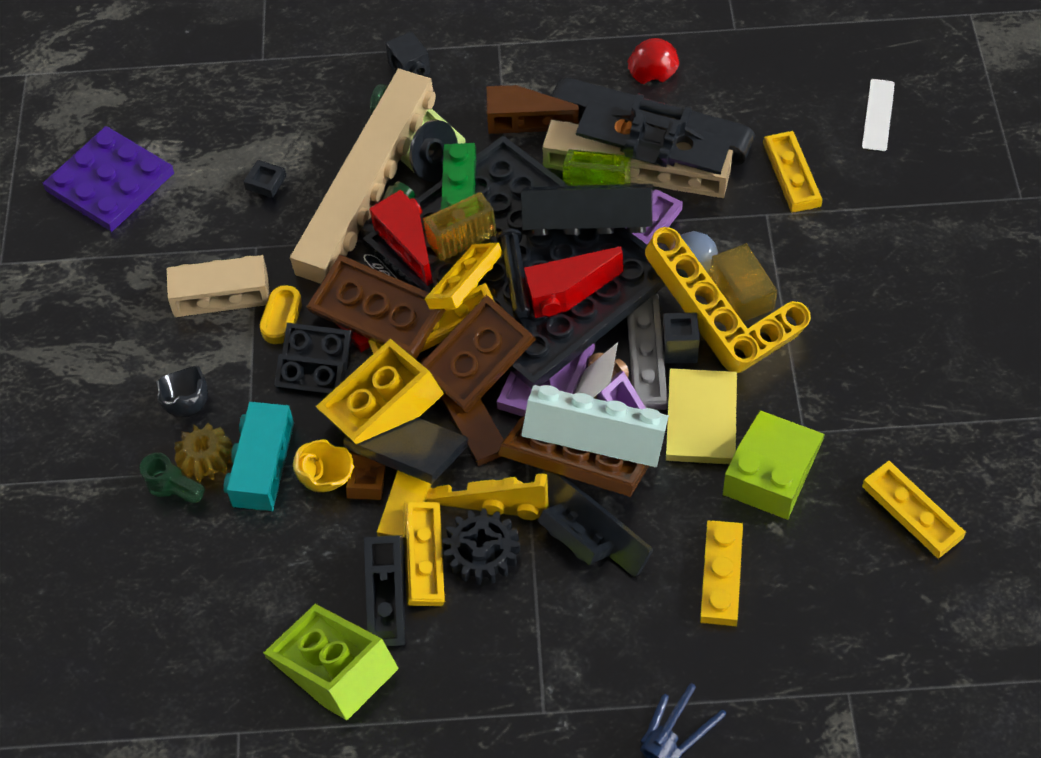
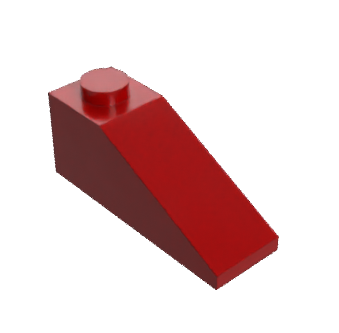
(400, 225)
(566, 282)

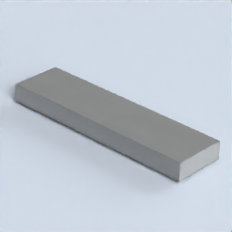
(647, 354)

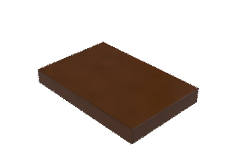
(477, 353)

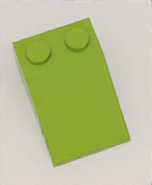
(772, 464)
(333, 660)

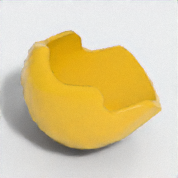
(322, 465)

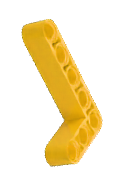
(718, 308)

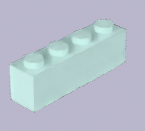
(594, 425)

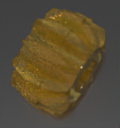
(203, 452)

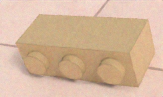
(217, 286)

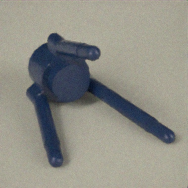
(662, 741)

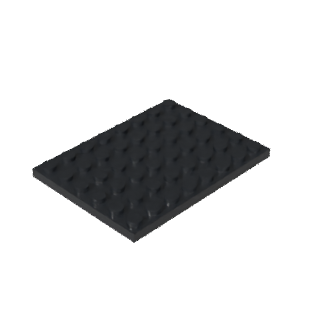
(501, 176)

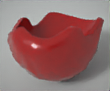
(653, 60)

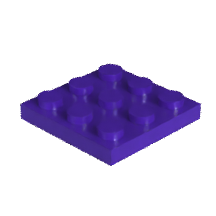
(108, 178)

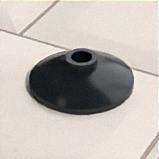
(428, 149)

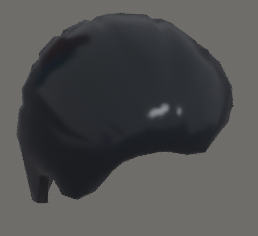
(183, 392)

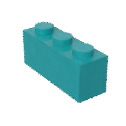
(259, 456)

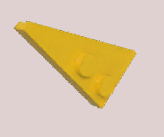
(505, 496)

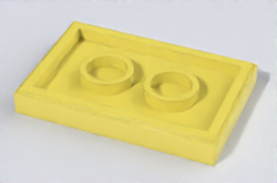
(701, 416)

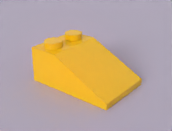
(381, 394)

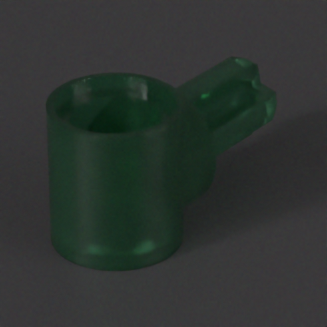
(170, 481)

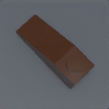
(524, 110)

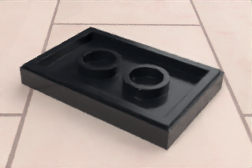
(413, 448)

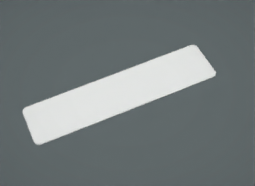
(878, 115)

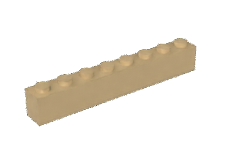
(363, 175)

